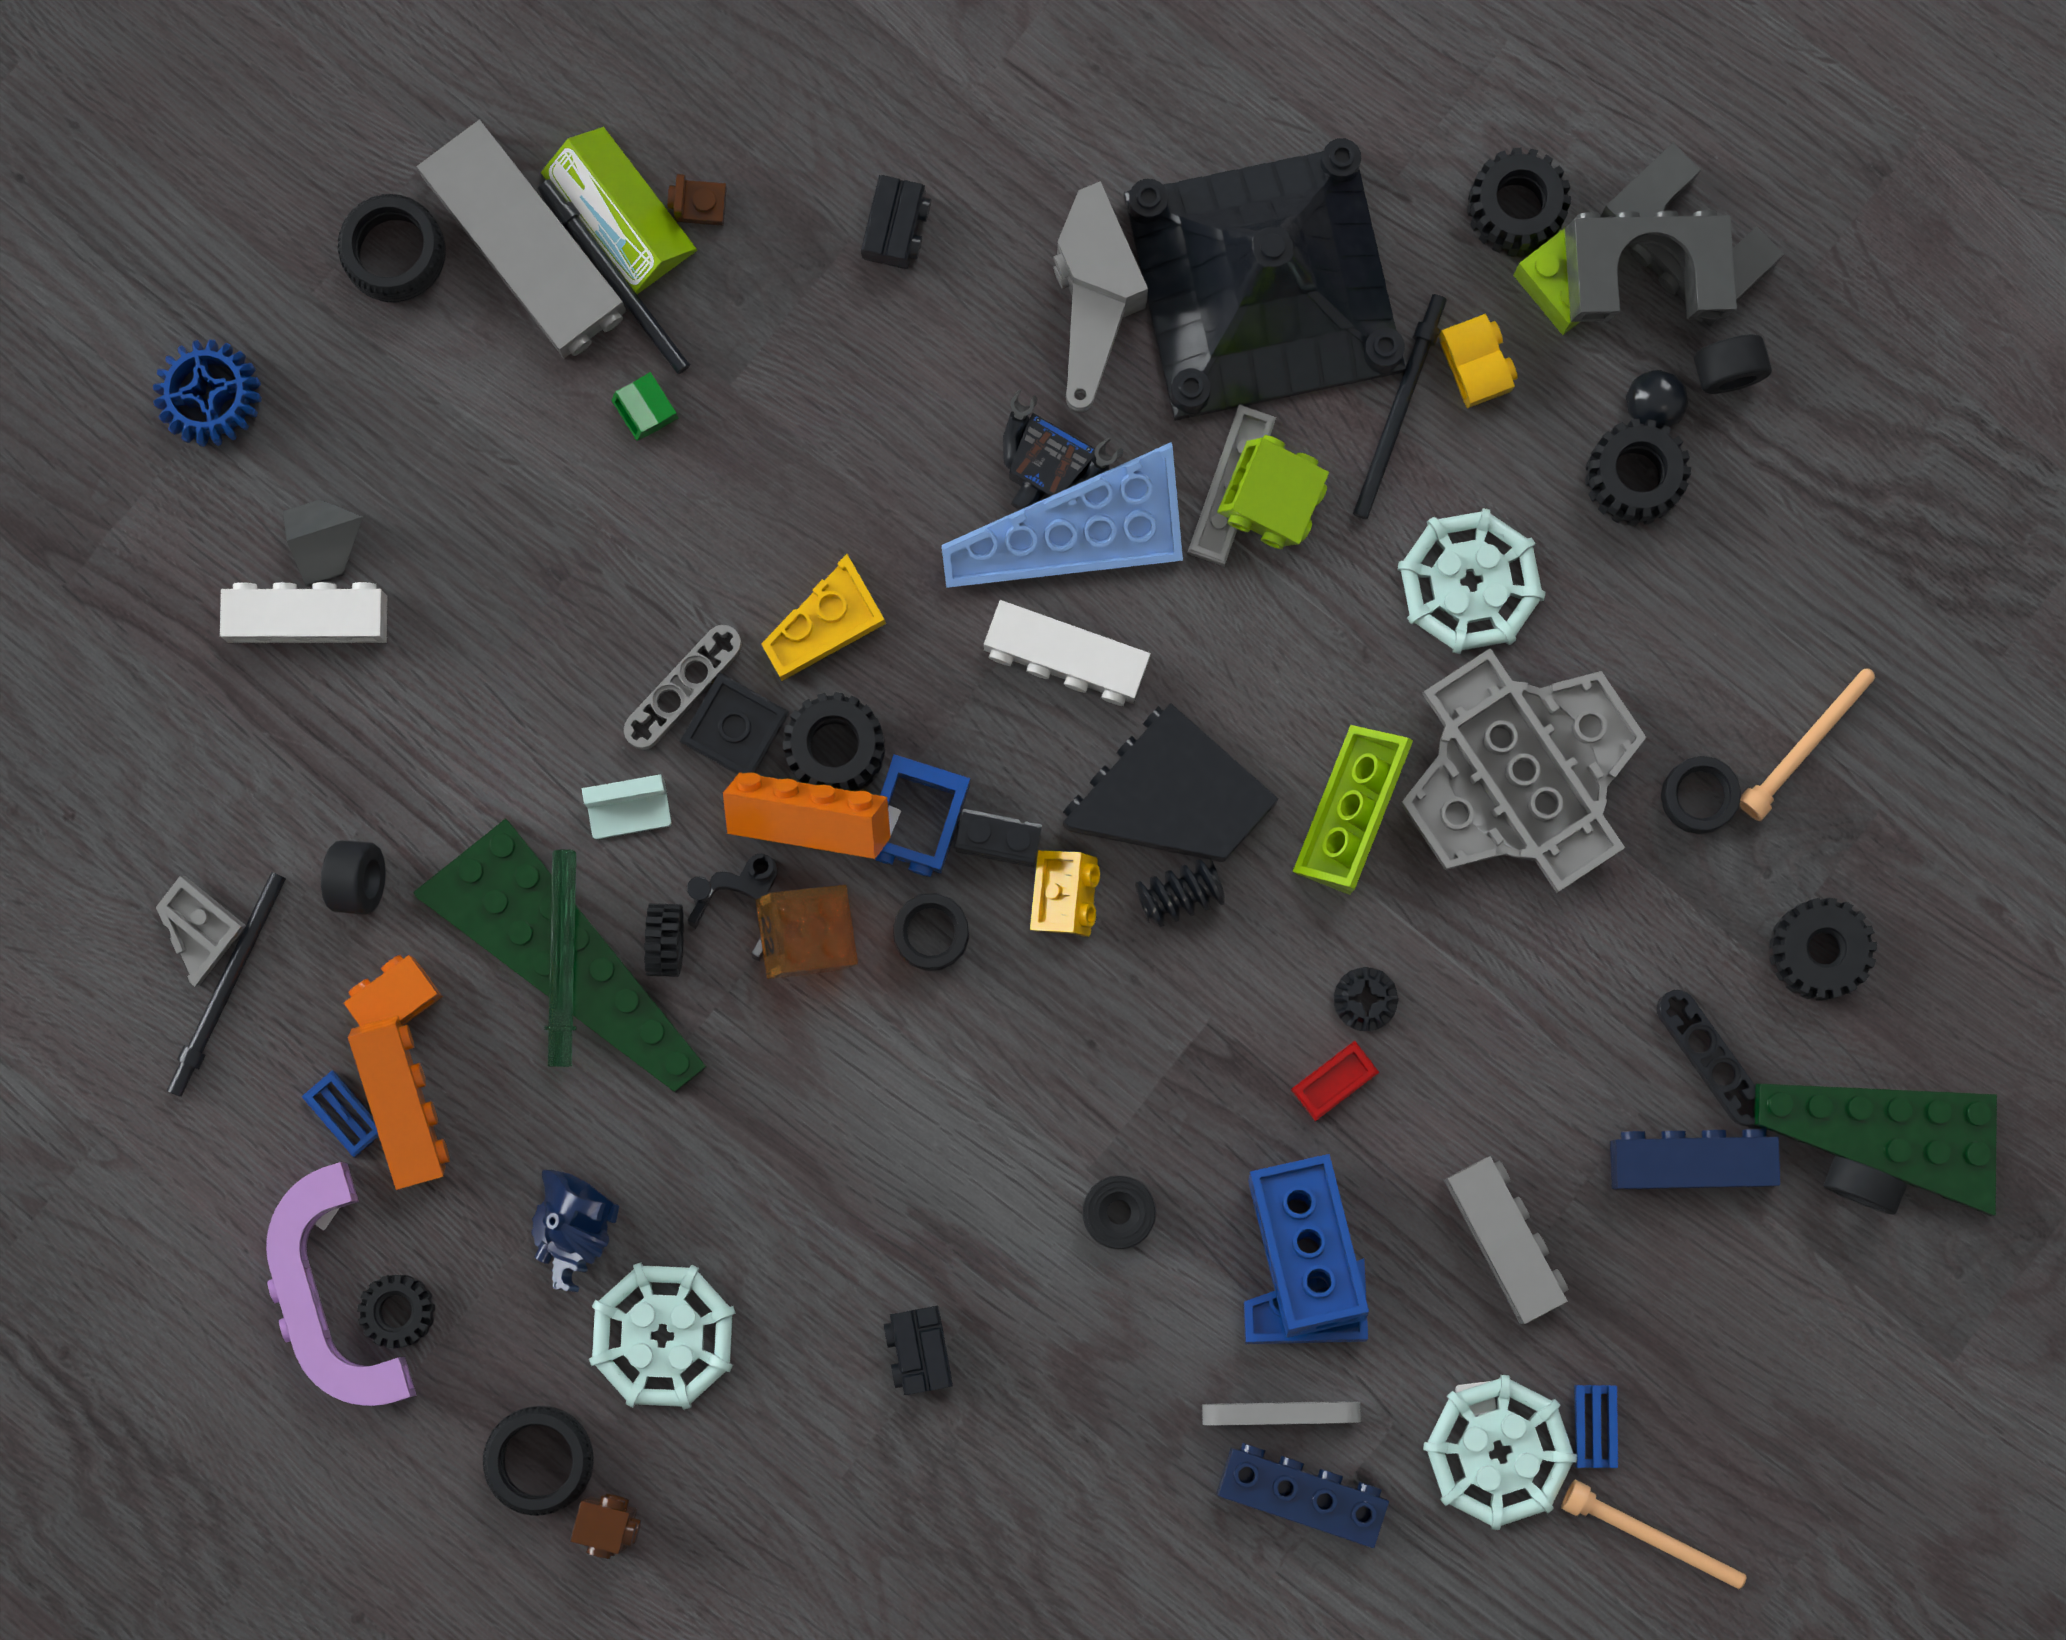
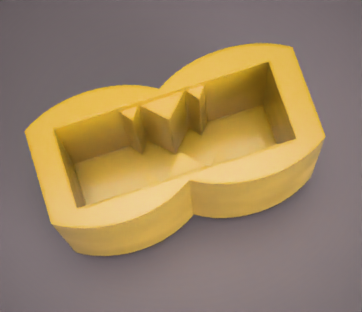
(1477, 360)

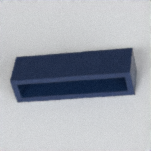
(1695, 1161)

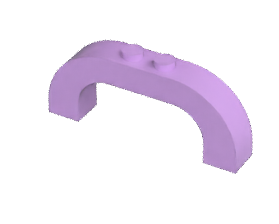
(300, 1303)

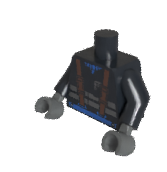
(1046, 457)

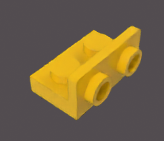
(1064, 893)

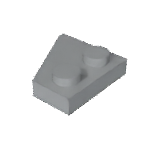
(198, 927)

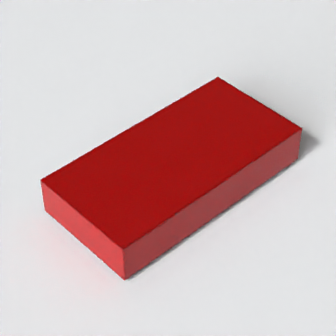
(1334, 1081)

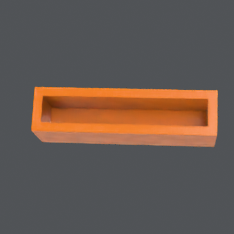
(807, 815)
(398, 1103)

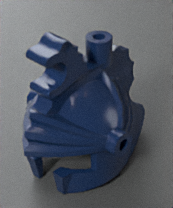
(571, 1226)

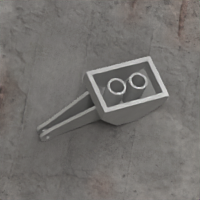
(1103, 286)

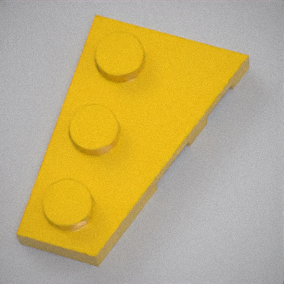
(824, 623)

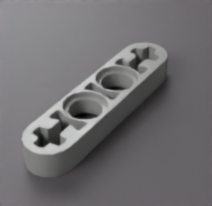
(677, 683)
(1281, 1413)

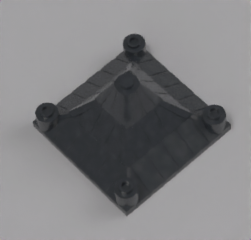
(1264, 281)

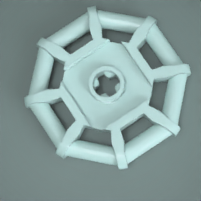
(1483, 561)
(644, 1352)
(1521, 1463)

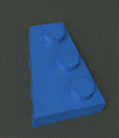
(1265, 1325)

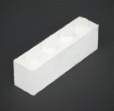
(303, 614)
(1065, 652)

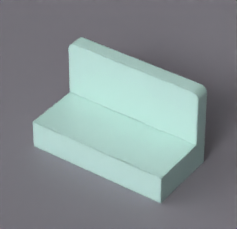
(627, 806)

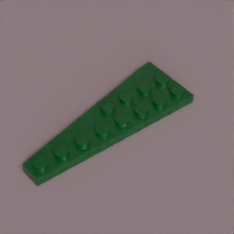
(503, 903)

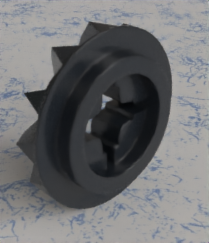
(1352, 1012)

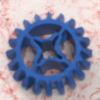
(223, 390)

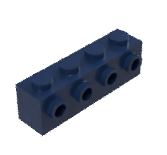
(1303, 1497)

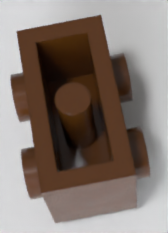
(605, 1525)

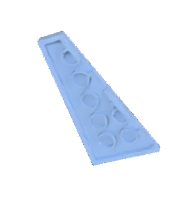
(1097, 525)

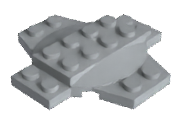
(1523, 770)

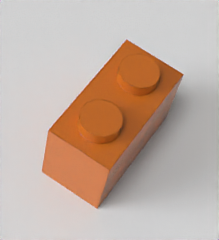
(399, 991)

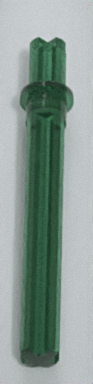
(562, 958)

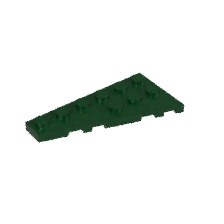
(1916, 1136)

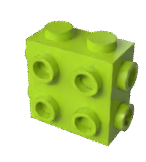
(1274, 492)

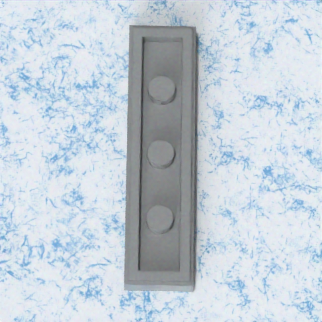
(1213, 534)

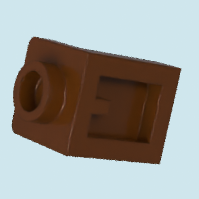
(697, 201)

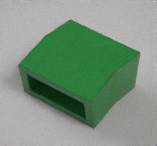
(644, 407)

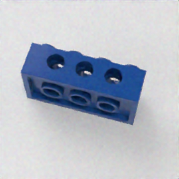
(1324, 1223)

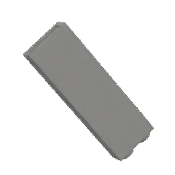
(522, 240)

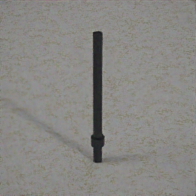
(569, 218)
(1425, 336)
(192, 1056)

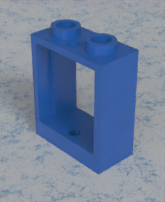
(937, 779)

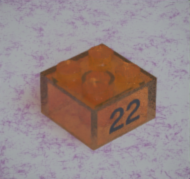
(806, 931)

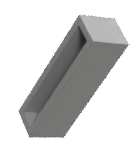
(1506, 1240)

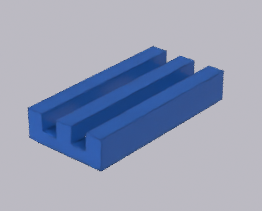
(321, 1087)
(1612, 1426)

